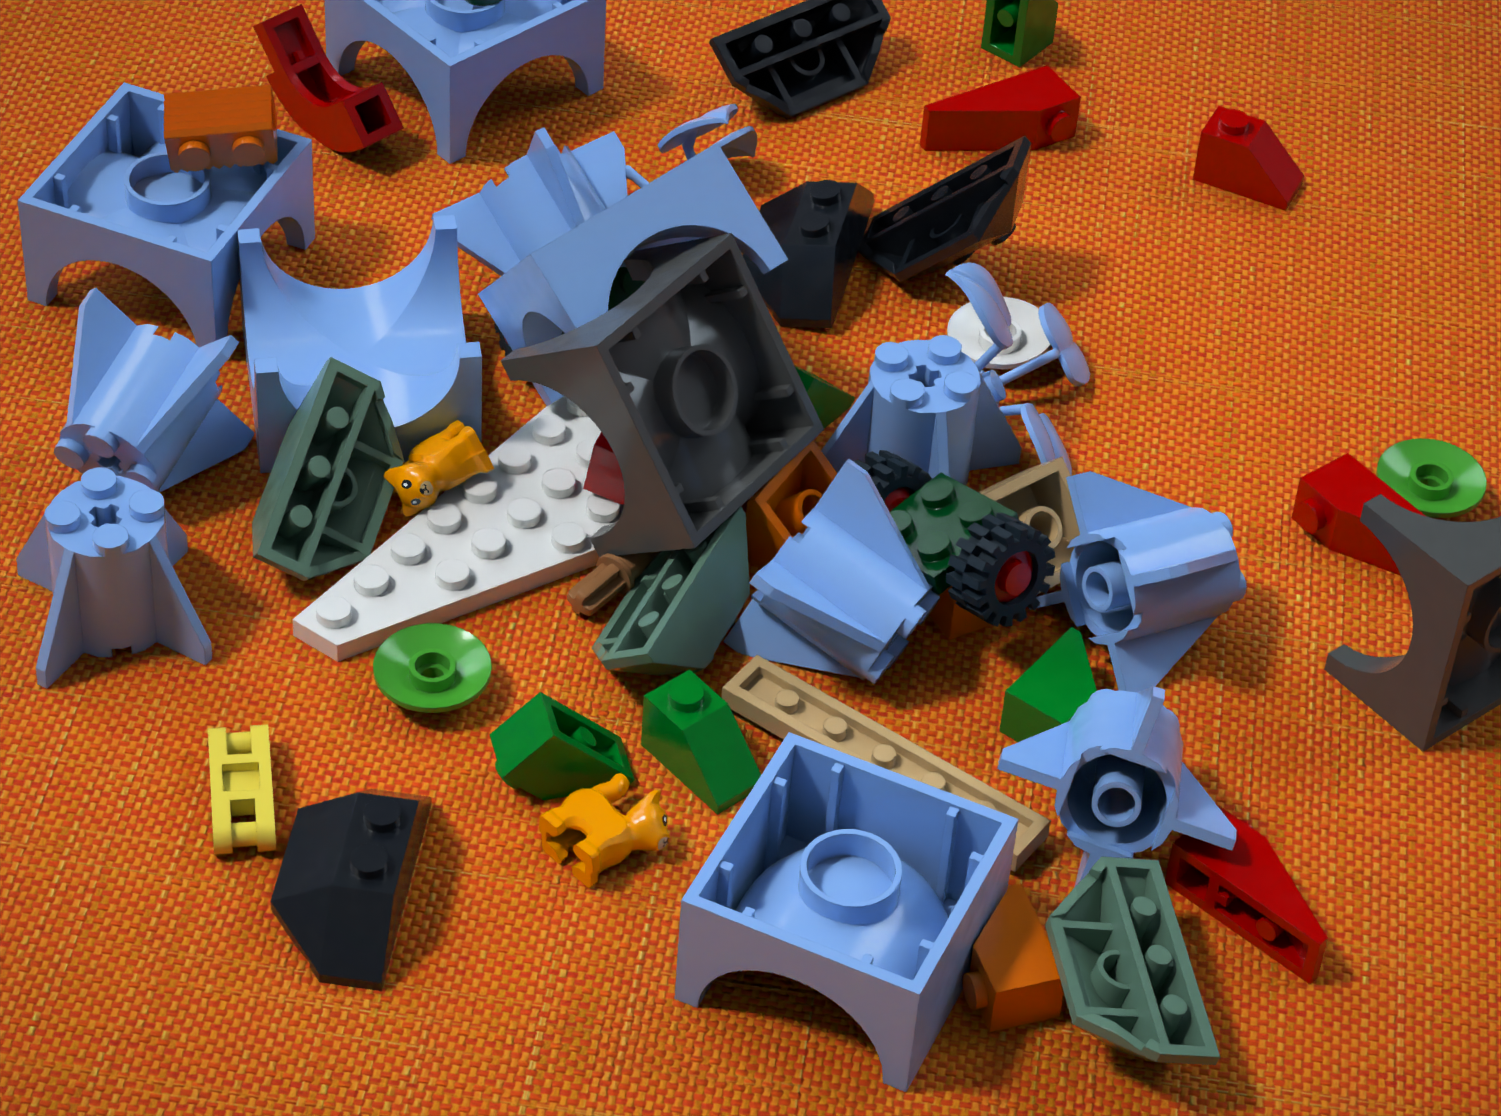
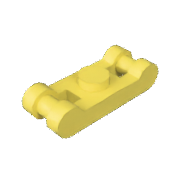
(241, 787)

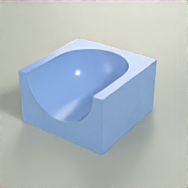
(852, 890)

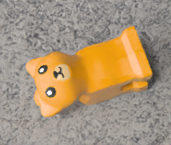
(438, 466)
(599, 831)

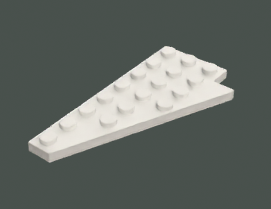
(476, 542)

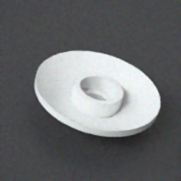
(1026, 332)

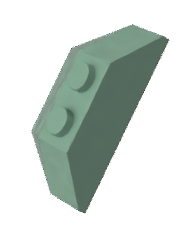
(329, 477)
(680, 606)
(1129, 965)

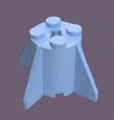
(540, 199)
(145, 401)
(928, 409)
(109, 563)
(1145, 575)
(840, 590)
(1119, 777)

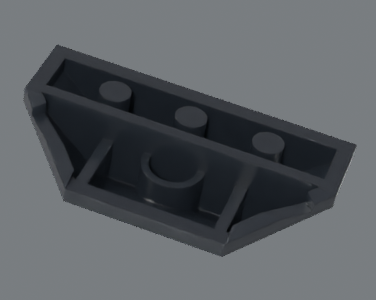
(804, 53)
(950, 216)
(820, 235)
(350, 882)

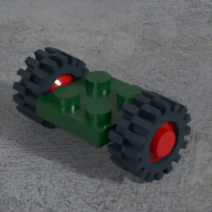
(964, 540)

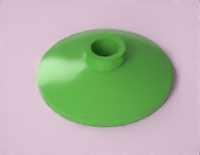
(1433, 476)
(432, 668)

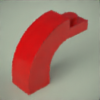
(316, 94)

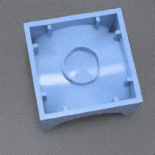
(466, 49)
(124, 206)
(573, 274)
(394, 330)

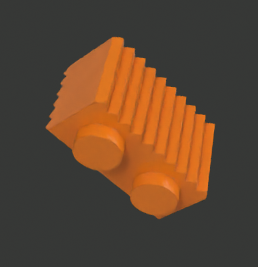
(220, 128)

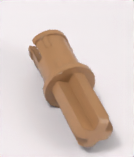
(610, 577)

